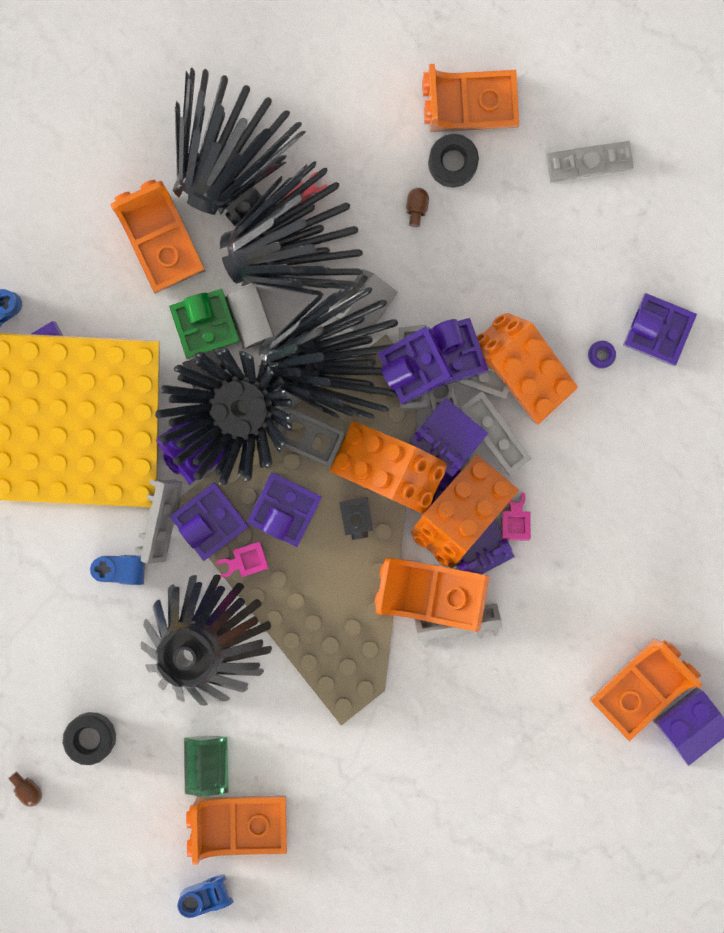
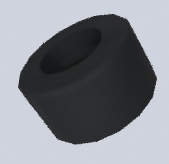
(457, 143)
(89, 756)

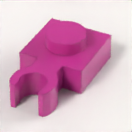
(516, 523)
(247, 559)

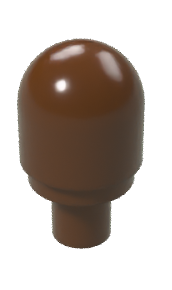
(417, 205)
(26, 790)

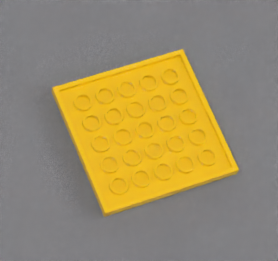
(78, 419)

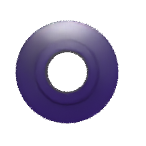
(610, 354)

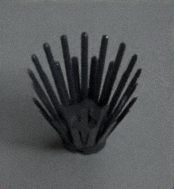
(212, 173)
(269, 240)
(305, 360)
(220, 417)
(208, 640)

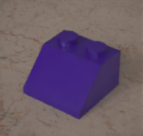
(692, 725)

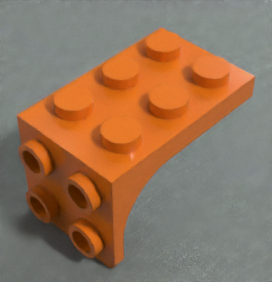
(470, 100)
(157, 235)
(526, 365)
(389, 467)
(463, 512)
(432, 593)
(645, 687)
(236, 826)

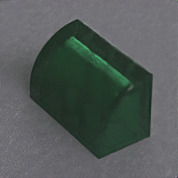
(206, 765)

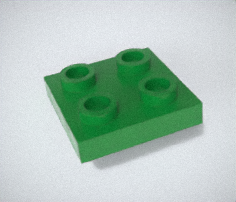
(204, 323)

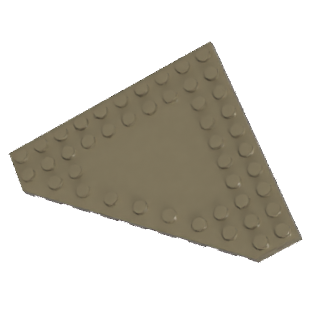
(327, 586)

